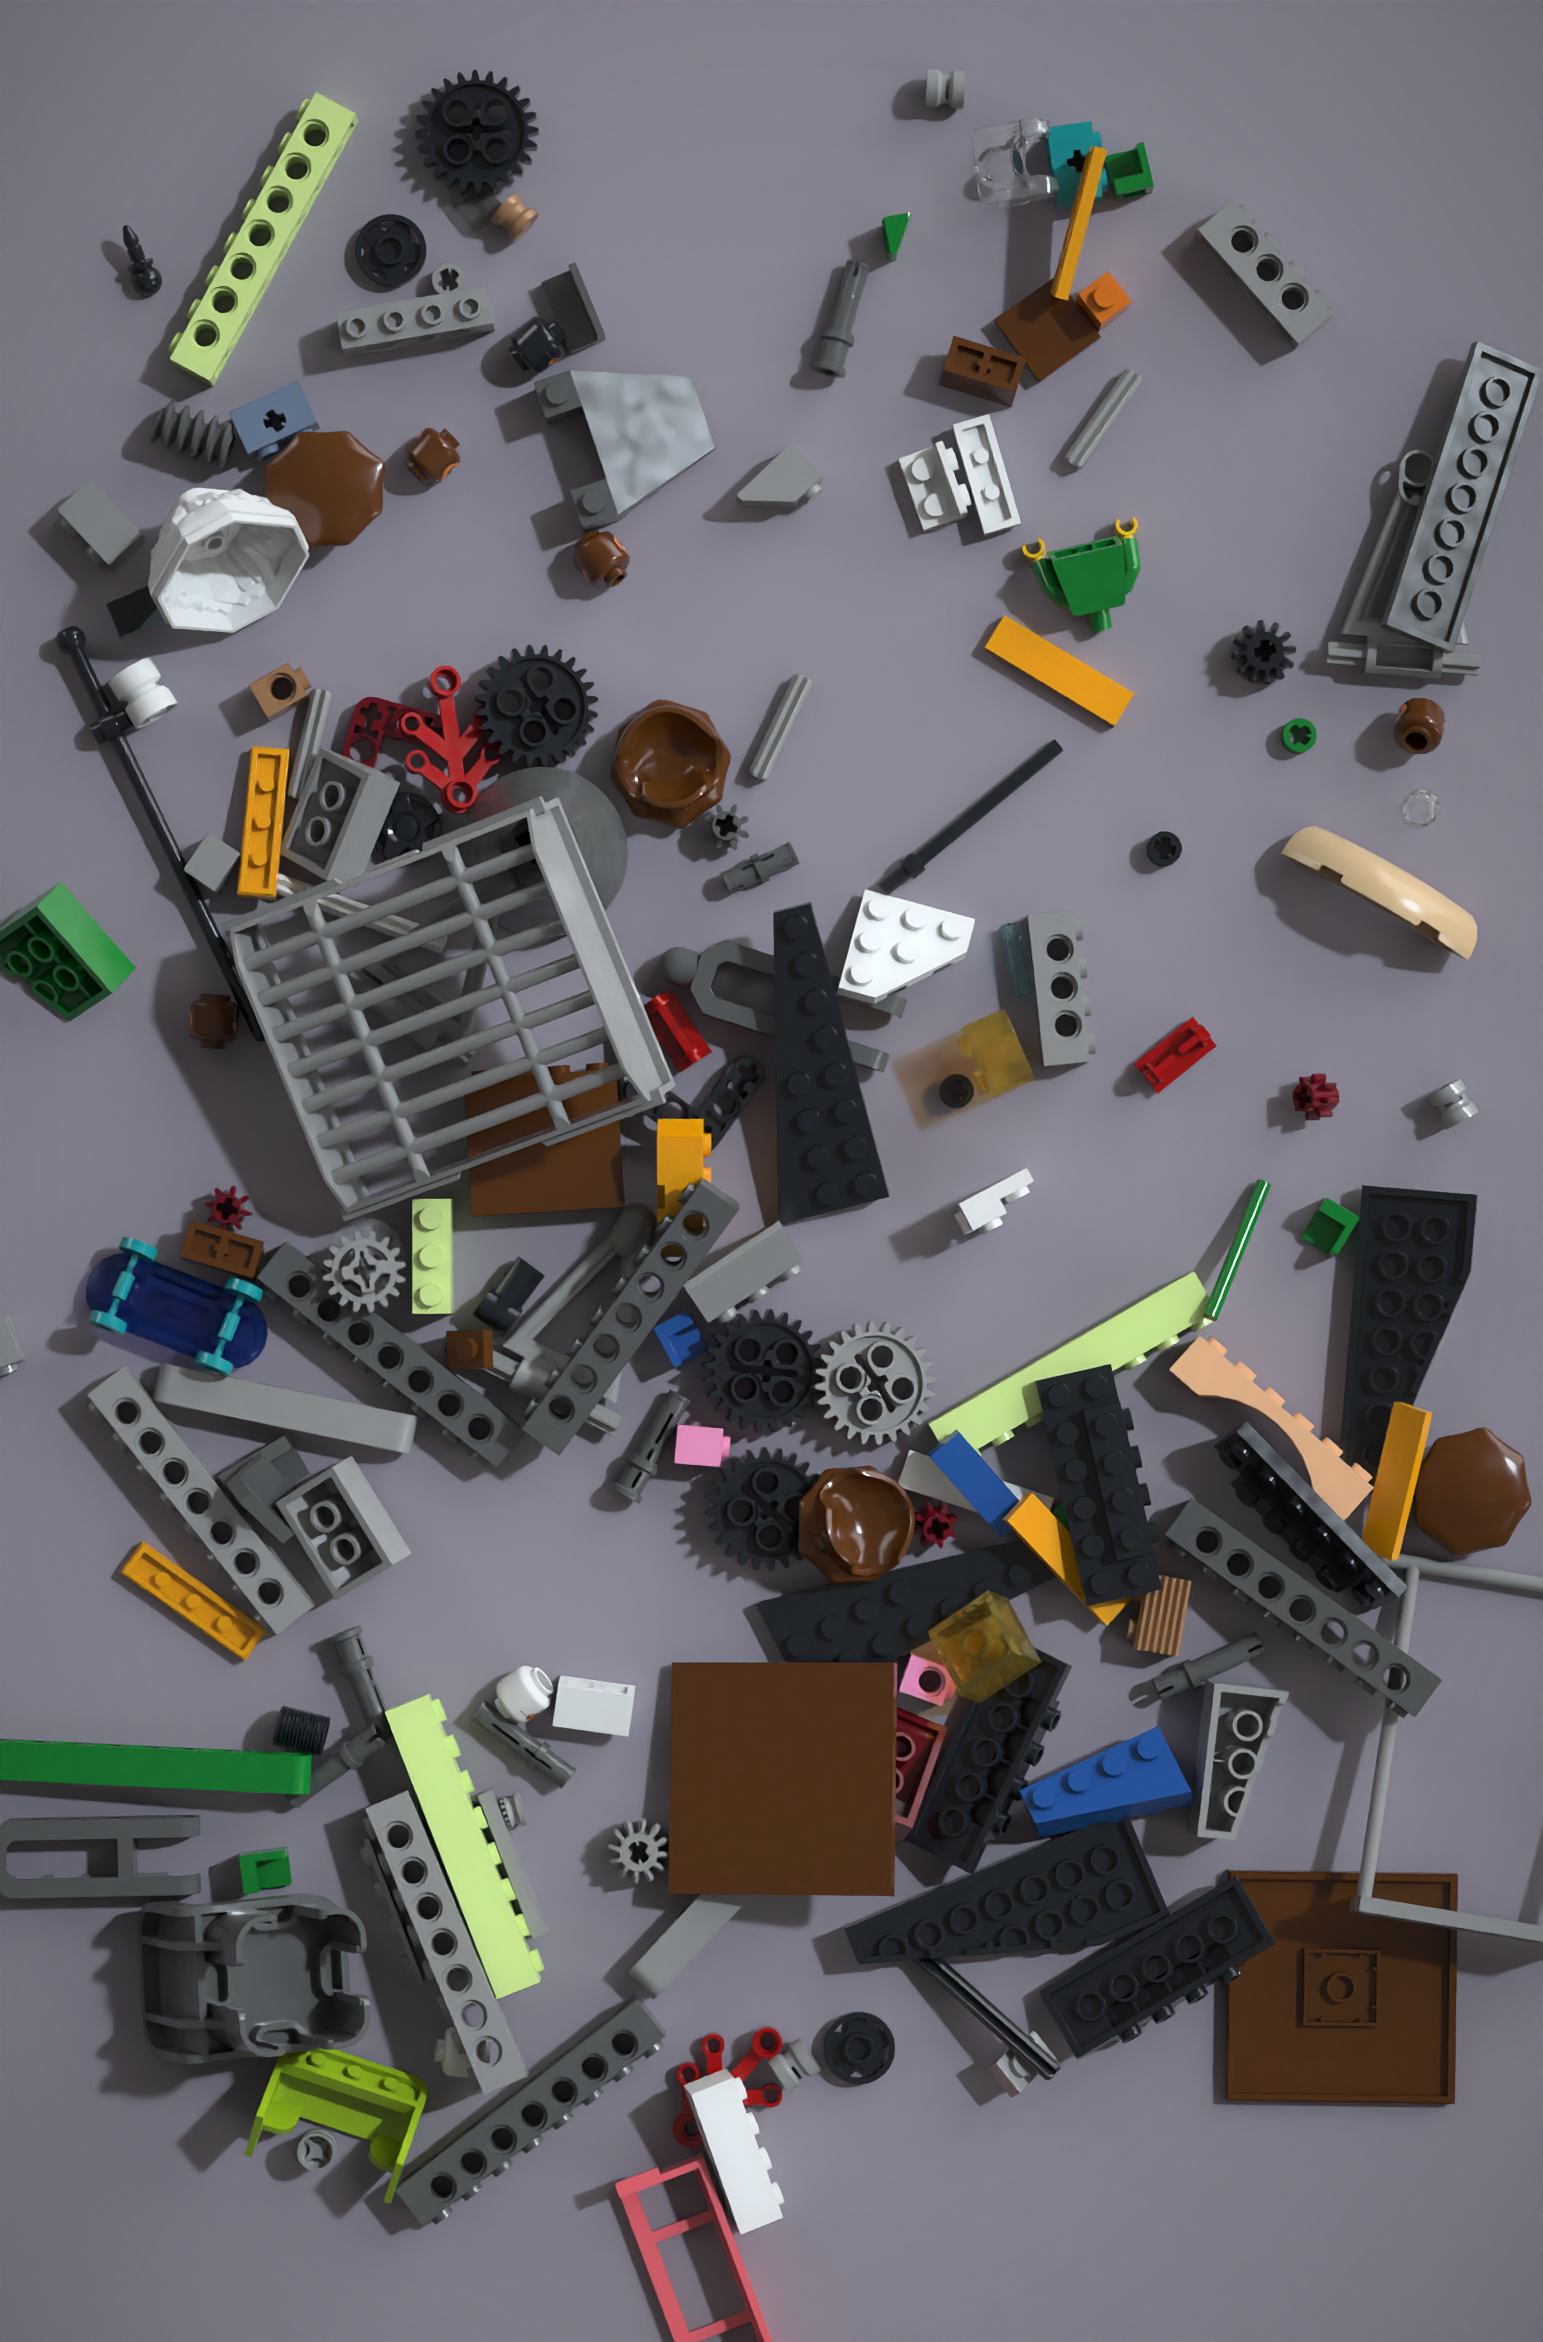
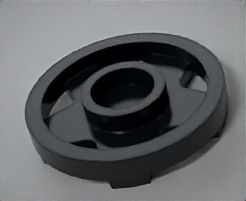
(391, 250)
(406, 826)
(859, 2047)

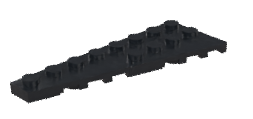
(822, 1119)
(898, 1609)

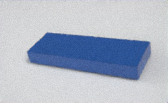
(975, 1480)

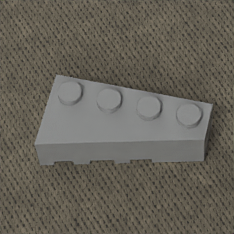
(1230, 1753)

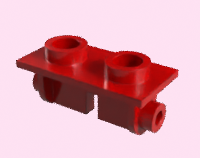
(676, 1031)
(1175, 1054)

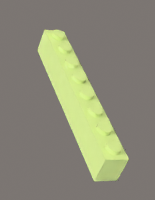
(1114, 1342)
(463, 1845)

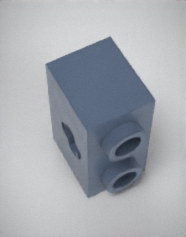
(284, 403)

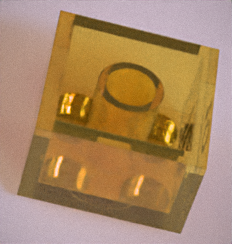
(995, 1054)
(984, 1646)

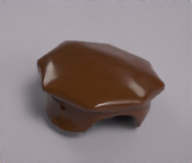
(327, 485)
(670, 763)
(1471, 1492)
(855, 1524)

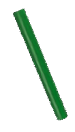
(1236, 1250)

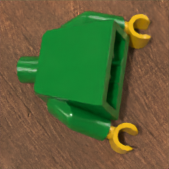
(1090, 575)

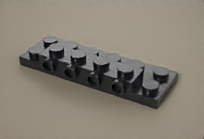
(1100, 1484)
(1305, 1520)
(988, 1765)
(1158, 1969)

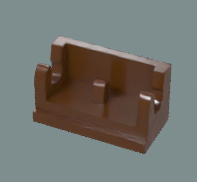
(982, 371)
(222, 1250)

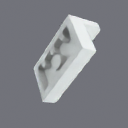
(934, 486)

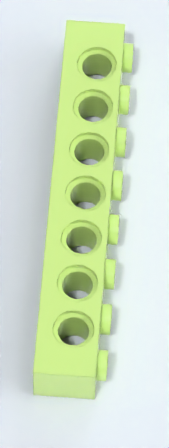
(208, 361)

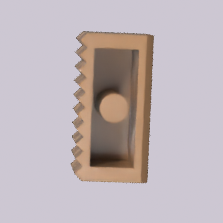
(1160, 1617)

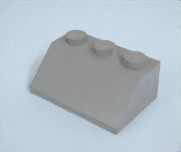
(338, 817)
(744, 1273)
(343, 1527)

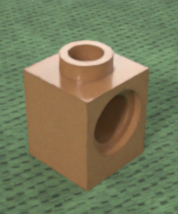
(264, 687)

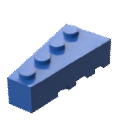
(1109, 1786)

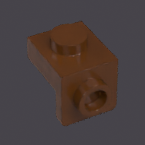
(469, 1349)

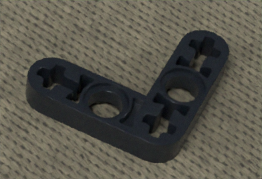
(718, 1123)

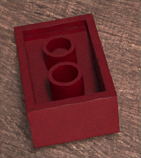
(916, 1753)

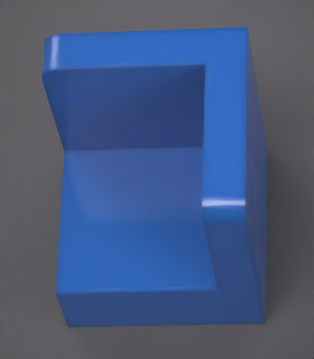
(680, 1338)

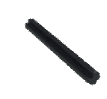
(990, 2016)

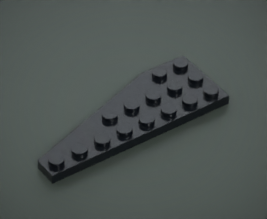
(1406, 1287)
(1049, 1897)

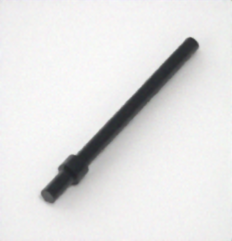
(914, 864)

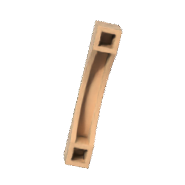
(1213, 1376)

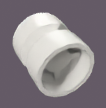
(141, 690)

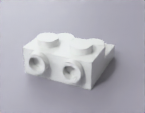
(986, 1208)

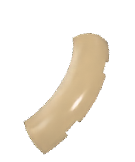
(1384, 887)

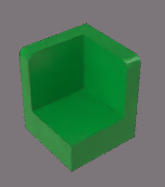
(1129, 173)
(1330, 1227)
(265, 1869)

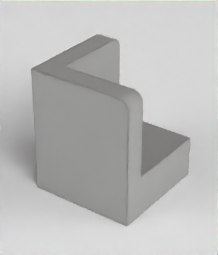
(213, 862)

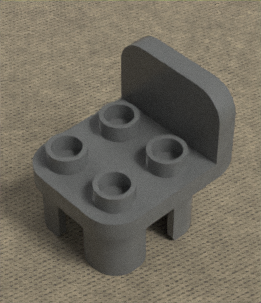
(249, 1978)

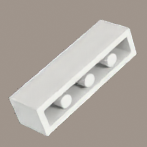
(733, 2150)

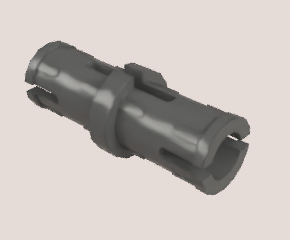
(760, 868)

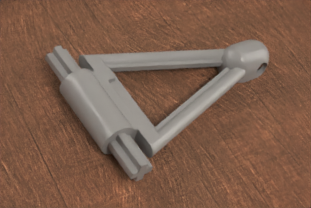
(1383, 649)
(423, 998)
(526, 1379)

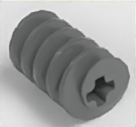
(194, 433)

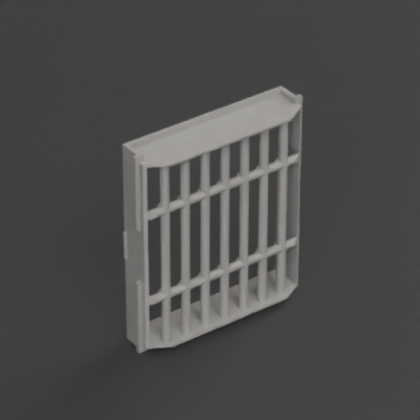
(594, 952)

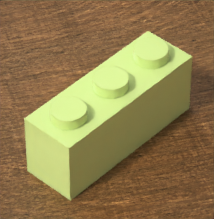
(432, 1256)

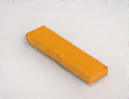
(1078, 222)
(1059, 671)
(263, 823)
(1396, 1479)
(1054, 1547)
(193, 1600)

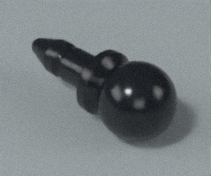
(145, 278)

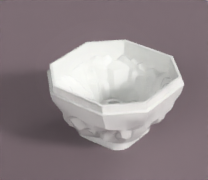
(224, 560)

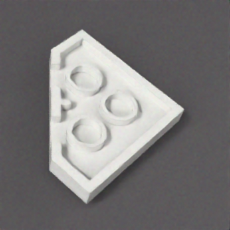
(899, 946)

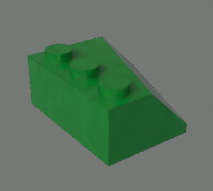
(62, 953)

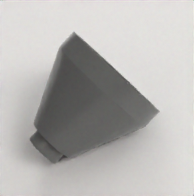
(592, 821)

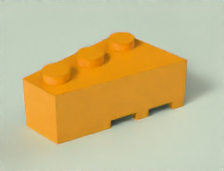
(680, 1161)

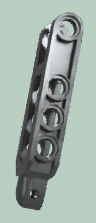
(696, 973)
(125, 1830)

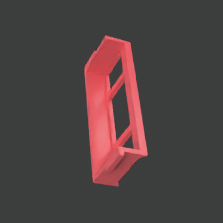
(647, 2240)

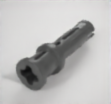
(838, 336)
(642, 1463)
(358, 1668)

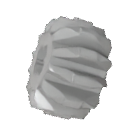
(626, 1851)

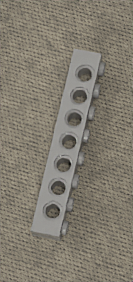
(105, 1404)
(403, 1811)

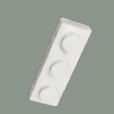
(986, 474)

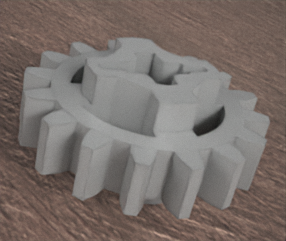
(381, 1270)

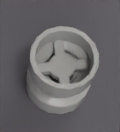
(936, 88)
(1457, 1111)
(794, 2065)
(312, 2154)

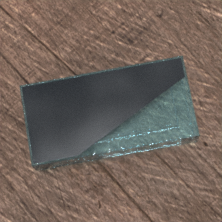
(134, 612)

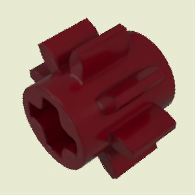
(1315, 1097)
(237, 1202)
(943, 1525)

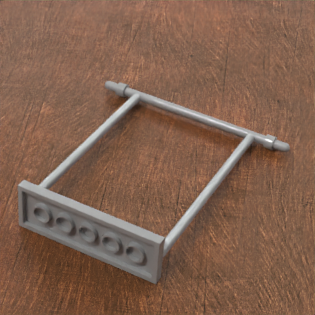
(1363, 1901)

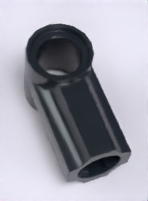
(505, 1302)

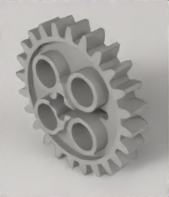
(901, 1363)

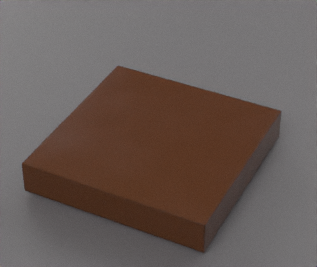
(1047, 331)

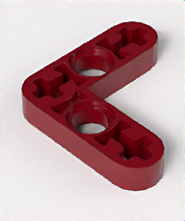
(385, 727)

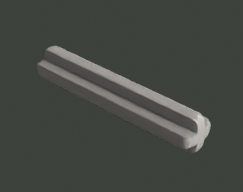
(1103, 419)
(780, 727)
(309, 740)

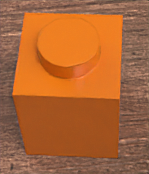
(1103, 301)

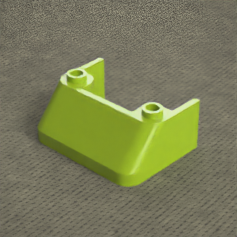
(346, 2096)

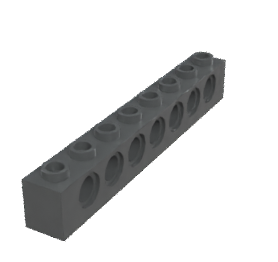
(558, 1429)
(504, 1431)
(1198, 1519)
(417, 2187)

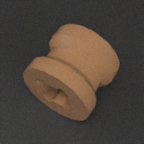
(514, 217)

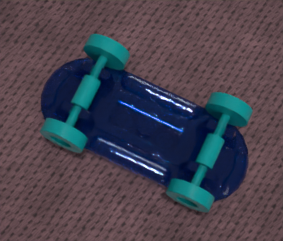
(176, 1309)

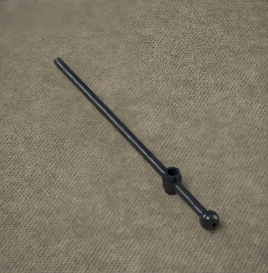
(113, 727)

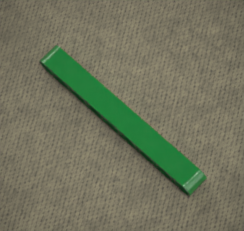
(155, 1766)

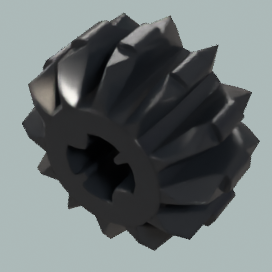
(1253, 643)

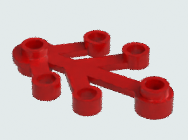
(450, 747)
(741, 2070)

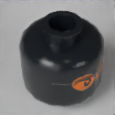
(537, 344)

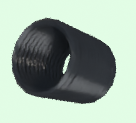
(301, 1730)

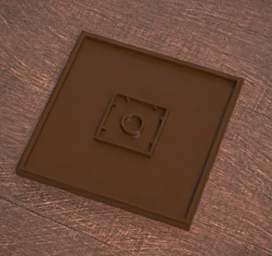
(783, 1778)
(1344, 1997)

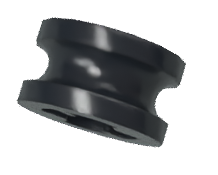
(1174, 842)
(946, 1096)

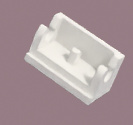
(594, 1705)

